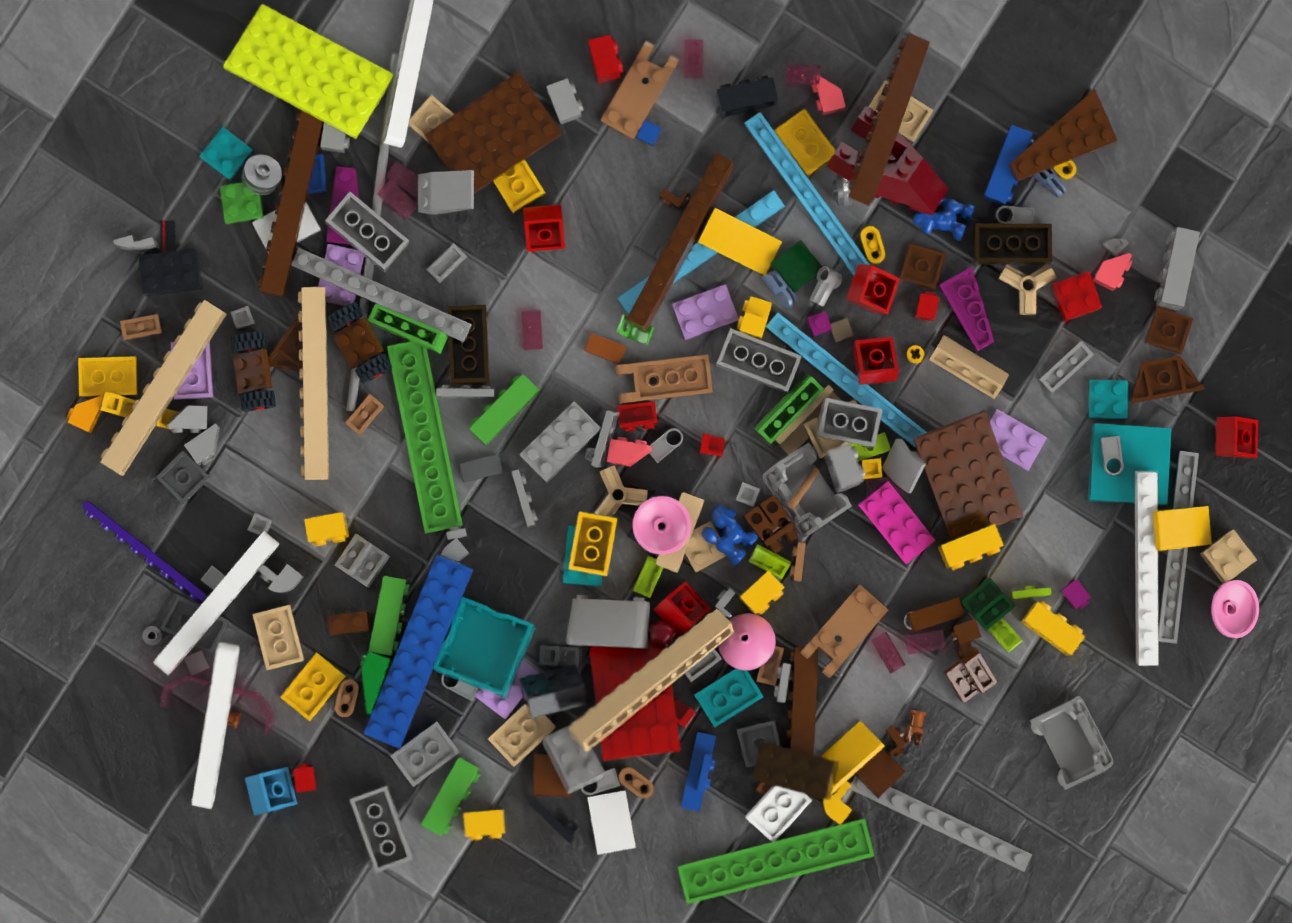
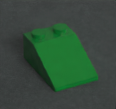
(374, 675)

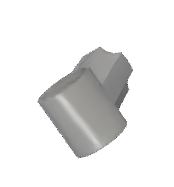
(827, 281)

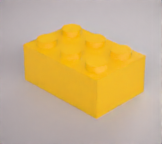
(593, 543)
(971, 547)
(1053, 628)

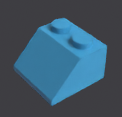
(271, 791)

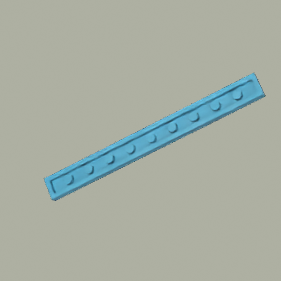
(805, 192)
(699, 253)
(843, 377)

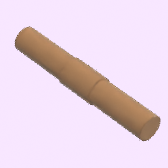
(803, 488)

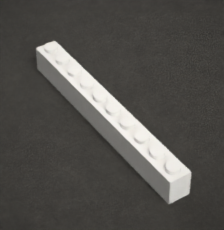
(1146, 569)

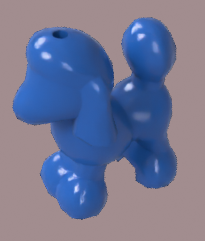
(946, 219)
(732, 534)

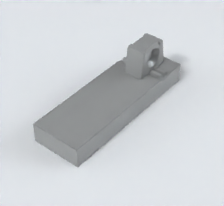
(599, 454)

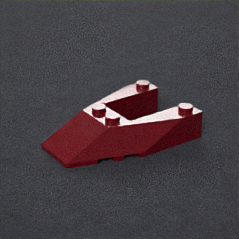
(906, 176)

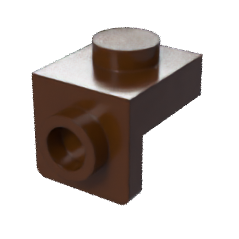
(671, 200)
(896, 735)

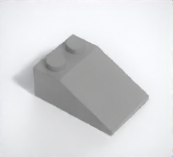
(445, 191)

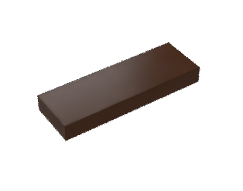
(935, 614)

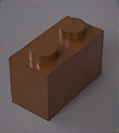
(349, 623)

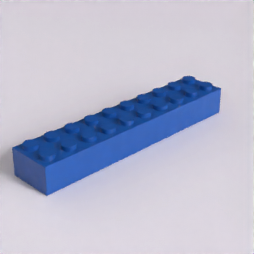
(418, 651)

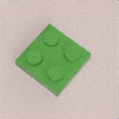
(240, 204)

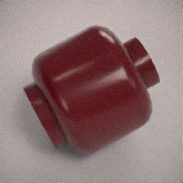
(663, 634)

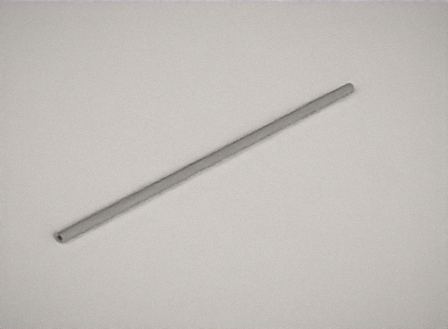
(376, 207)

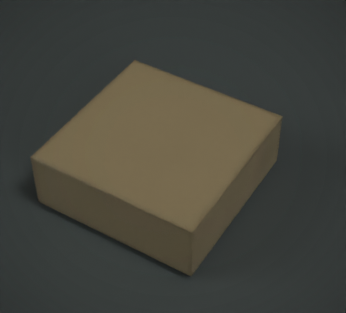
(841, 330)

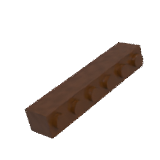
(803, 701)

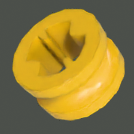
(909, 355)

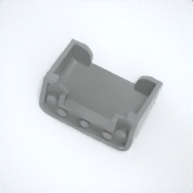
(819, 502)
(608, 622)
(1073, 742)

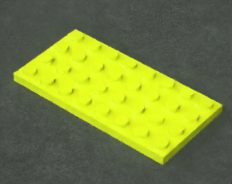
(308, 71)

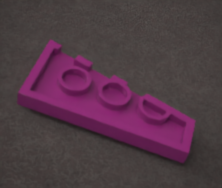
(344, 183)
(966, 303)

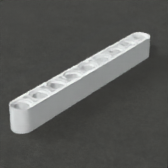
(407, 72)
(216, 603)
(215, 725)

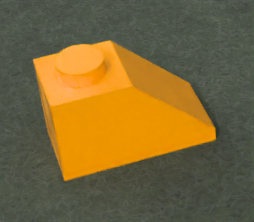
(86, 414)

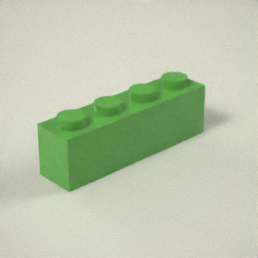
(408, 328)
(507, 406)
(788, 408)
(388, 615)
(450, 796)

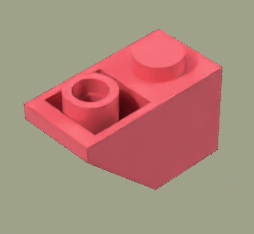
(829, 97)
(1111, 271)
(627, 453)

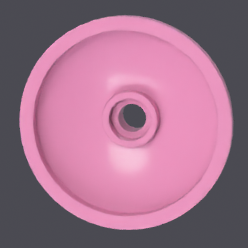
(665, 511)
(1235, 609)
(754, 651)

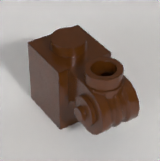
(963, 635)

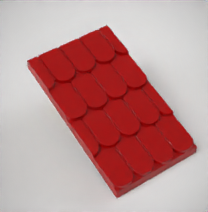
(654, 725)

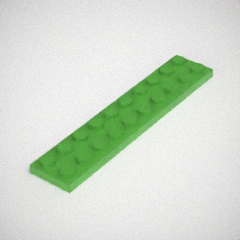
(425, 437)
(775, 861)

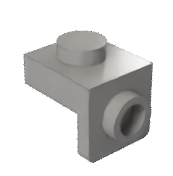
(724, 598)

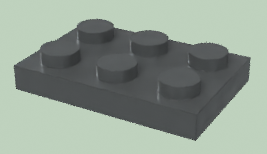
(181, 612)

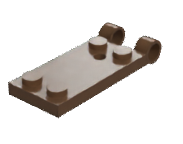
(635, 99)
(674, 378)
(850, 622)

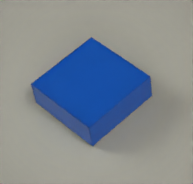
(648, 133)

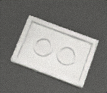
(308, 226)
(777, 811)
(611, 822)

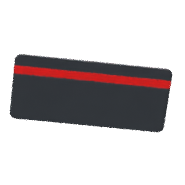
(167, 236)

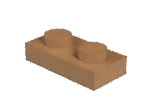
(141, 327)
(364, 414)
(798, 554)
(768, 672)

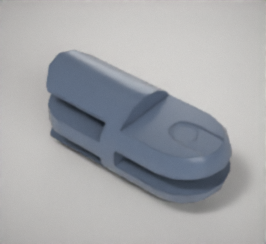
(1051, 181)
(780, 289)

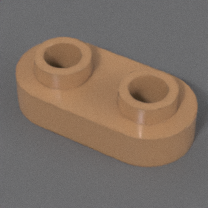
(346, 698)
(636, 782)

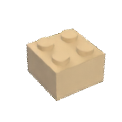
(1228, 556)

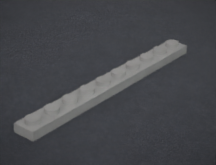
(380, 294)
(1177, 558)
(947, 825)

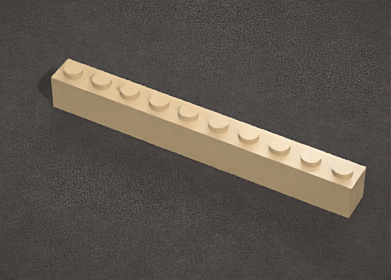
(314, 383)
(163, 387)
(651, 680)

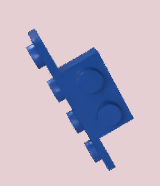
(698, 772)

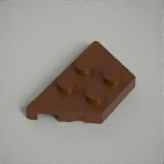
(287, 351)
(1164, 379)

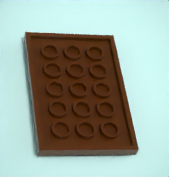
(494, 132)
(968, 476)

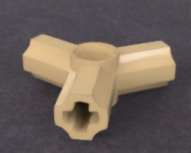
(1038, 279)
(613, 482)

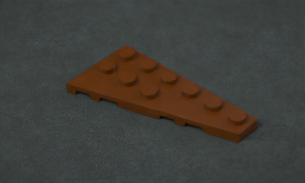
(1074, 135)

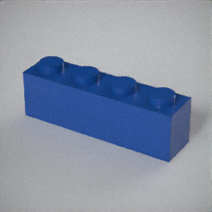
(1002, 178)

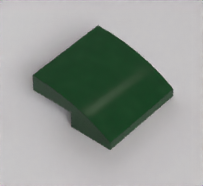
(797, 266)
(987, 604)

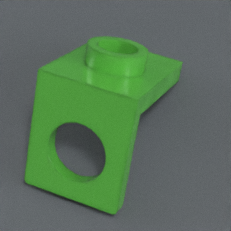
(634, 333)

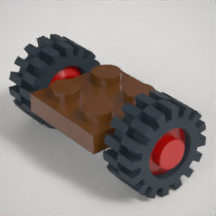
(358, 342)
(252, 371)

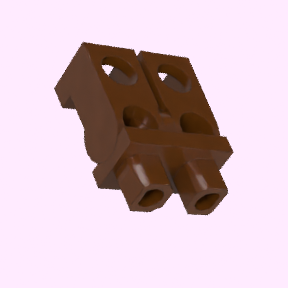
(777, 526)

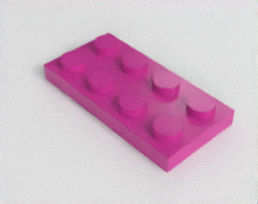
(896, 522)

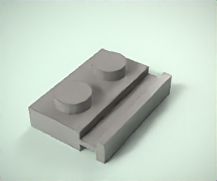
(781, 690)

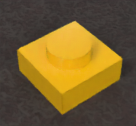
(872, 468)

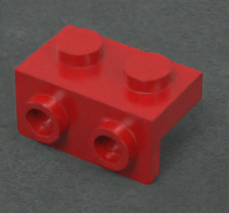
(637, 416)

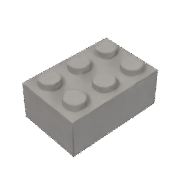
(848, 422)
(572, 763)

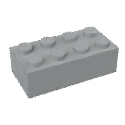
(367, 231)
(1177, 268)
(758, 360)
(560, 442)
(844, 468)
(381, 829)

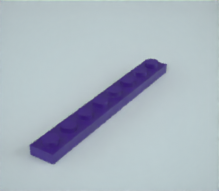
(137, 547)

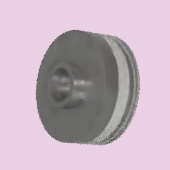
(261, 174)
(839, 188)

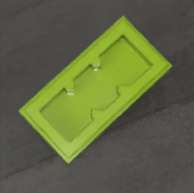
(867, 452)
(769, 561)
(648, 577)
(1030, 592)
(1005, 635)

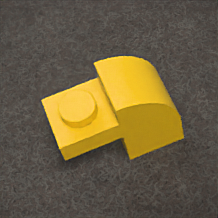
(834, 807)

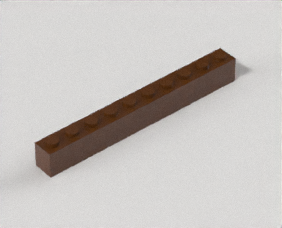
(888, 120)
(292, 205)
(680, 242)

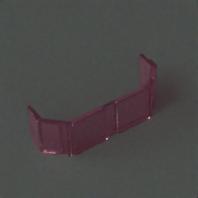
(166, 693)

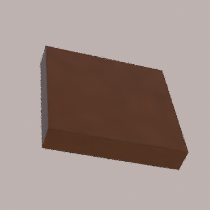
(922, 266)
(1169, 330)
(880, 773)

